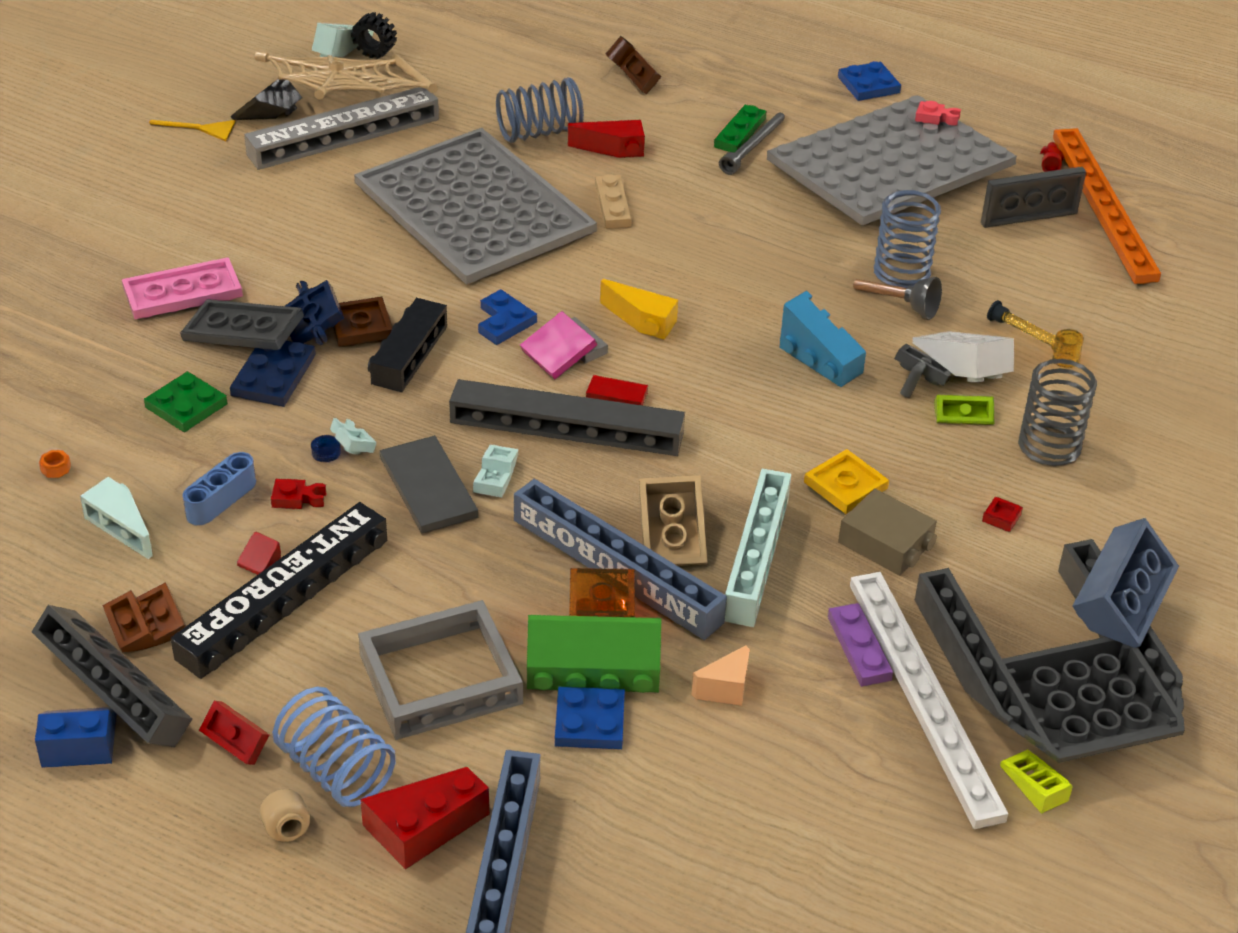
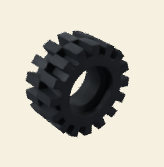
(367, 42)

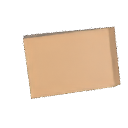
(723, 679)

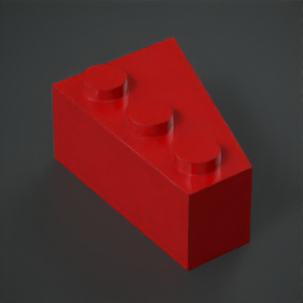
(425, 813)

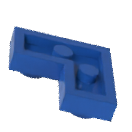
(507, 317)

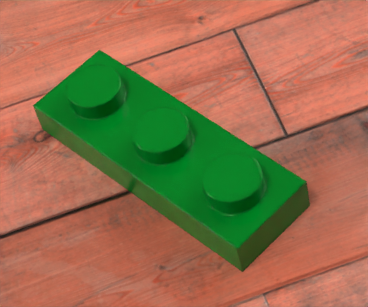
(740, 128)

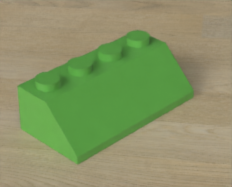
(593, 652)

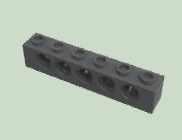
(112, 676)

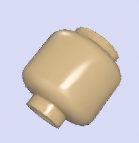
(284, 815)

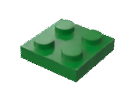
(185, 401)

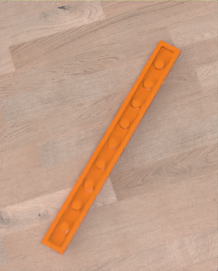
(1108, 208)

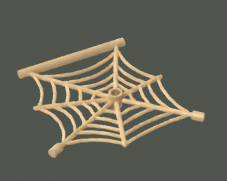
(342, 73)

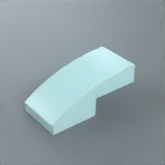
(496, 470)

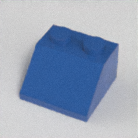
(75, 737)

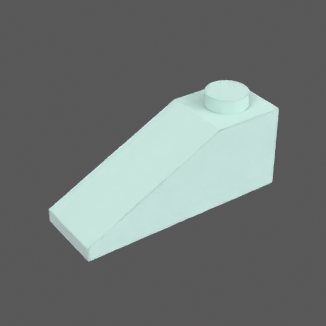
(334, 39)
(115, 512)

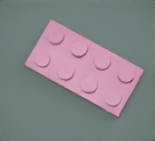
(181, 288)

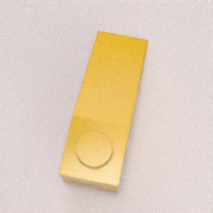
(639, 308)

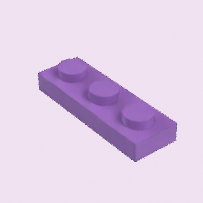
(860, 644)

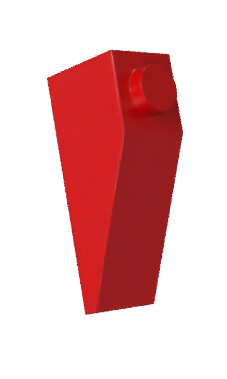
(610, 138)

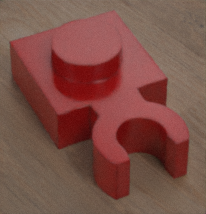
(294, 492)

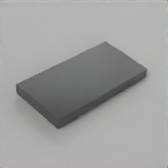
(1033, 196)
(242, 324)
(428, 484)

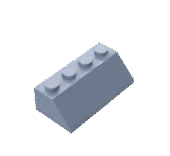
(1126, 584)

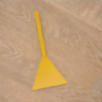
(219, 130)

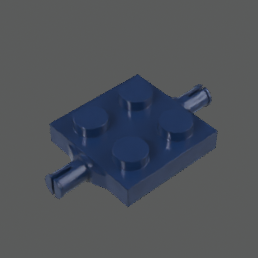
(319, 310)

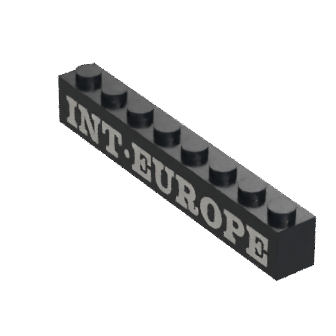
(278, 590)

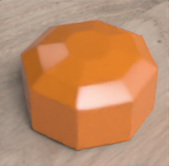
(55, 463)

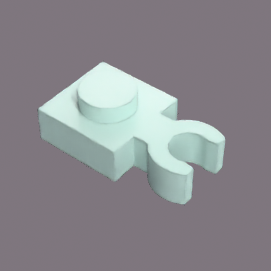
(351, 438)

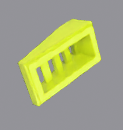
(1041, 798)

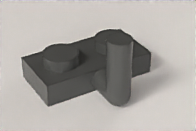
(919, 364)

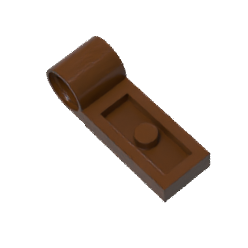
(633, 64)

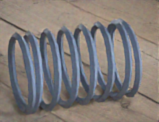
(515, 122)
(912, 226)

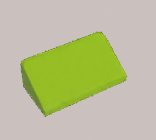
(964, 409)

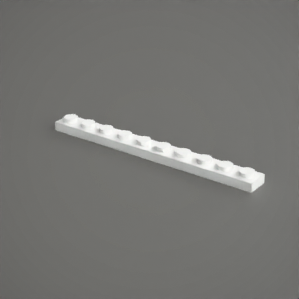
(929, 702)

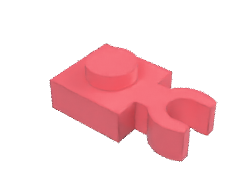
(934, 113)

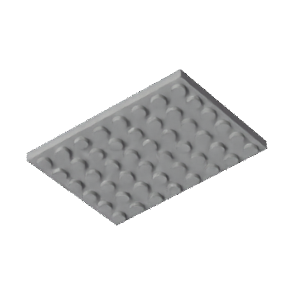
(888, 153)
(475, 205)

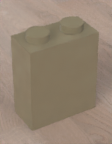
(887, 532)

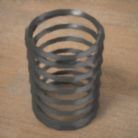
(1067, 400)

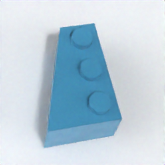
(818, 342)

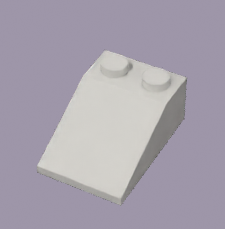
(970, 354)

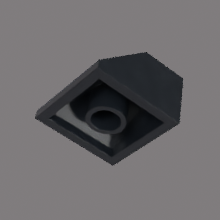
(270, 103)

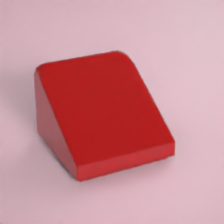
(259, 553)

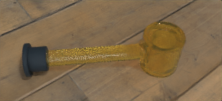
(1065, 345)

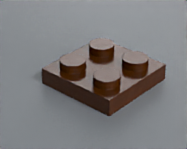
(363, 322)

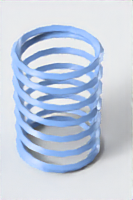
(338, 776)

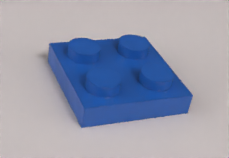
(869, 80)
(589, 718)

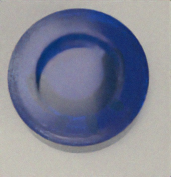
(325, 448)

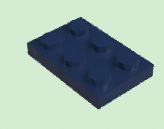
(273, 374)

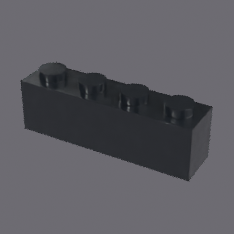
(408, 344)

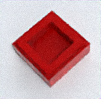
(1002, 514)

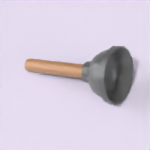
(923, 296)

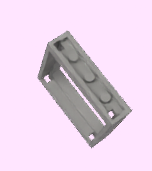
(453, 705)

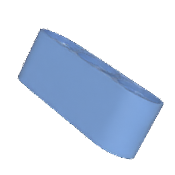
(219, 488)

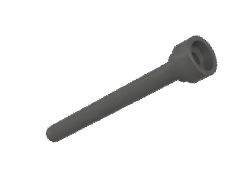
(732, 161)

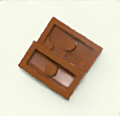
(144, 619)

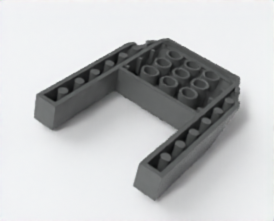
(1065, 697)

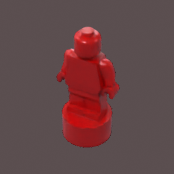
(1052, 157)

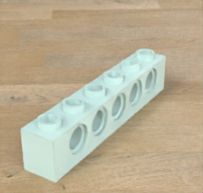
(757, 547)

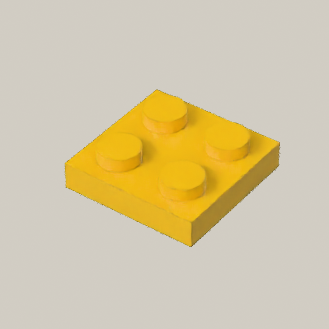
(845, 480)

